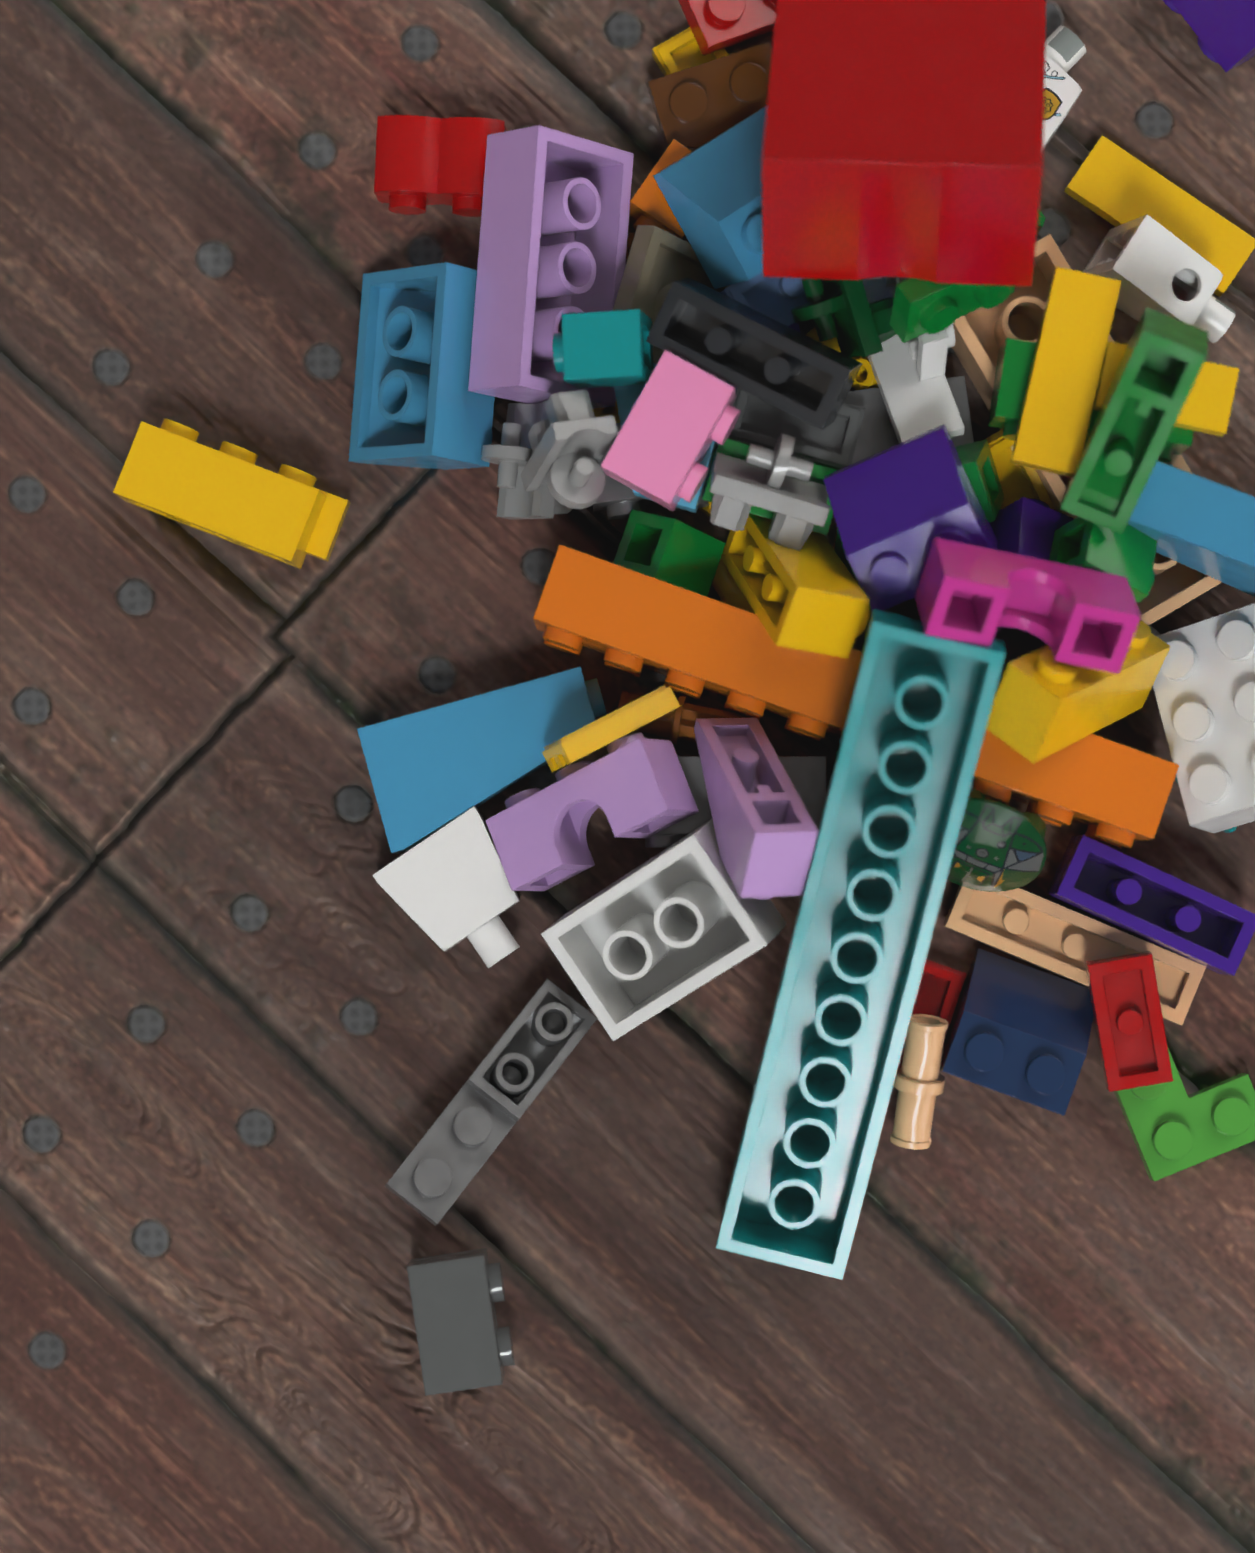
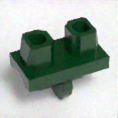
(844, 312)

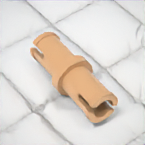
(919, 1082)

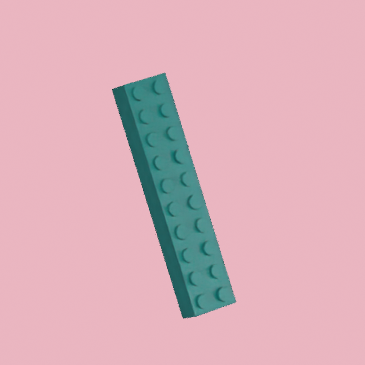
(859, 944)

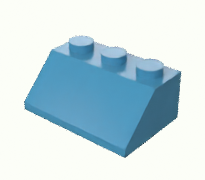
(719, 201)
(415, 371)

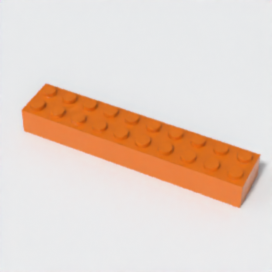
(730, 653)

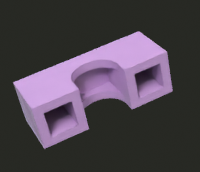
(545, 830)

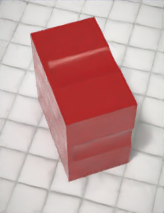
(904, 140)

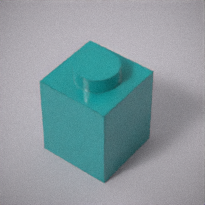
(604, 348)

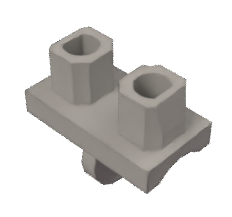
(569, 450)
(512, 458)
(771, 482)

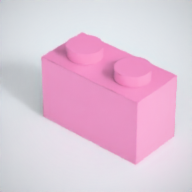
(671, 432)

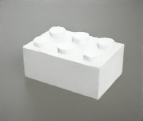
(1210, 717)
(660, 933)

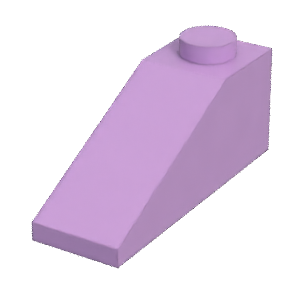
(755, 809)

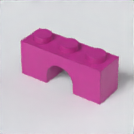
(1075, 610)

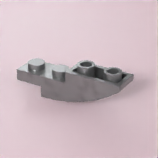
(491, 1102)

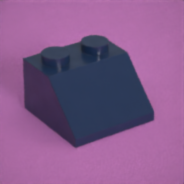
(1019, 1032)

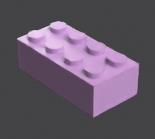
(545, 250)

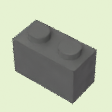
(458, 1321)

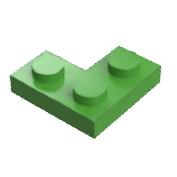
(1186, 1129)

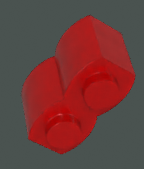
(432, 162)

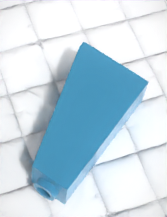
(1199, 525)
(469, 750)

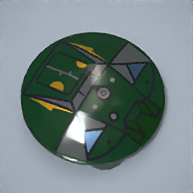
(997, 846)

